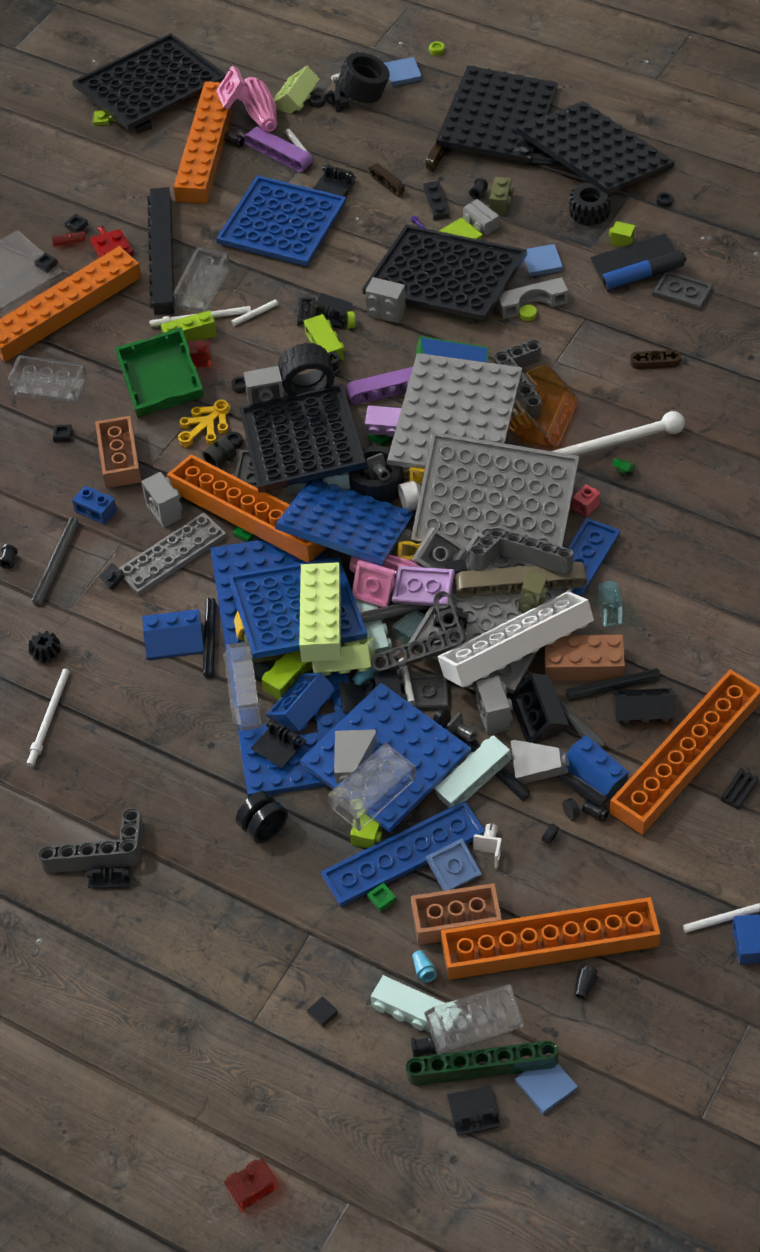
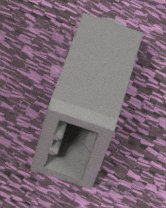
(351, 750)
(537, 761)

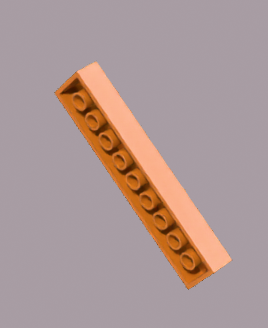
(203, 147)
(66, 301)
(238, 504)
(685, 752)
(550, 938)

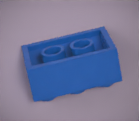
(173, 634)
(311, 693)
(596, 767)

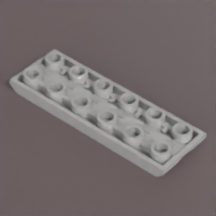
(172, 553)

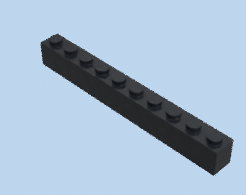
(161, 251)

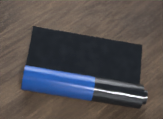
(637, 261)

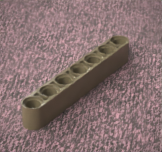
(512, 579)

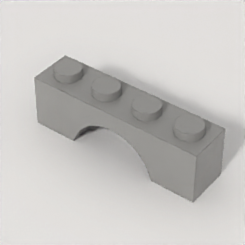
(551, 292)

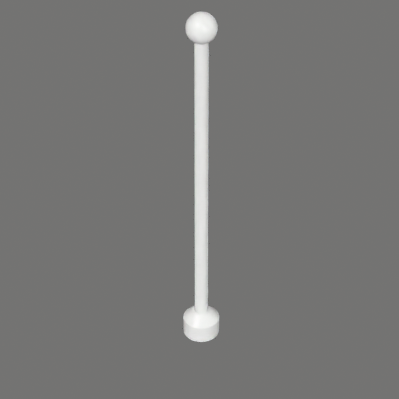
(671, 423)

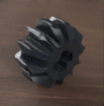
(44, 646)

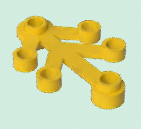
(220, 408)

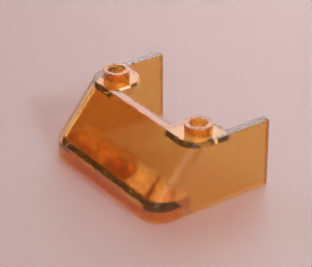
(557, 410)

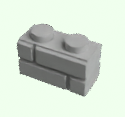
(481, 217)

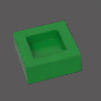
(380, 440)
(623, 465)
(243, 534)
(381, 897)

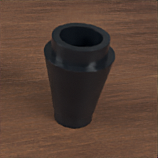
(585, 981)

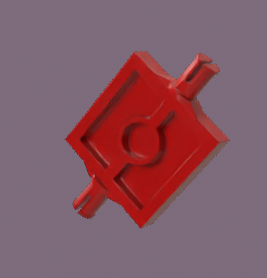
(110, 240)

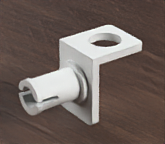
(489, 843)

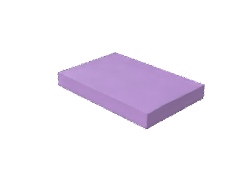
(421, 584)

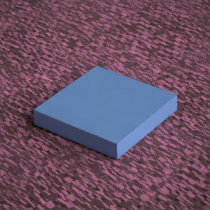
(403, 71)
(543, 260)
(453, 865)
(546, 1087)

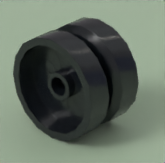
(261, 817)

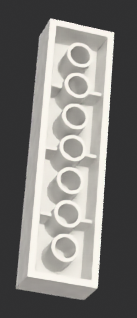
(515, 639)

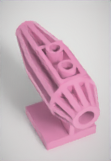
(254, 95)
(376, 582)

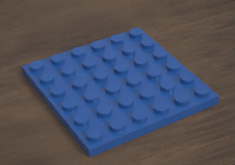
(281, 220)
(345, 521)
(271, 608)
(410, 733)

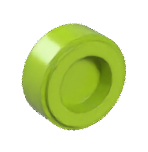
(436, 48)
(528, 313)
(350, 320)

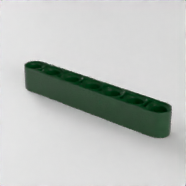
(473, 1070)

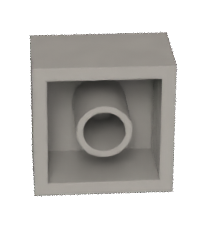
(385, 300)
(263, 385)
(162, 499)
(437, 550)
(493, 705)

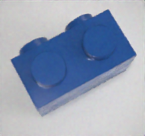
(94, 505)
(747, 938)

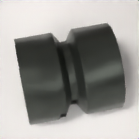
(221, 451)

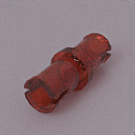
(68, 238)

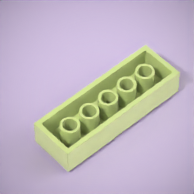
(320, 612)

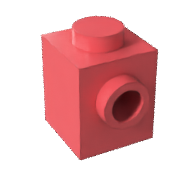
(586, 500)

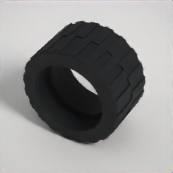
(363, 77)
(301, 358)
(380, 490)

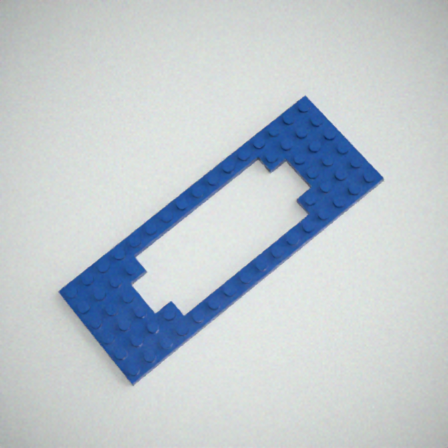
(258, 771)

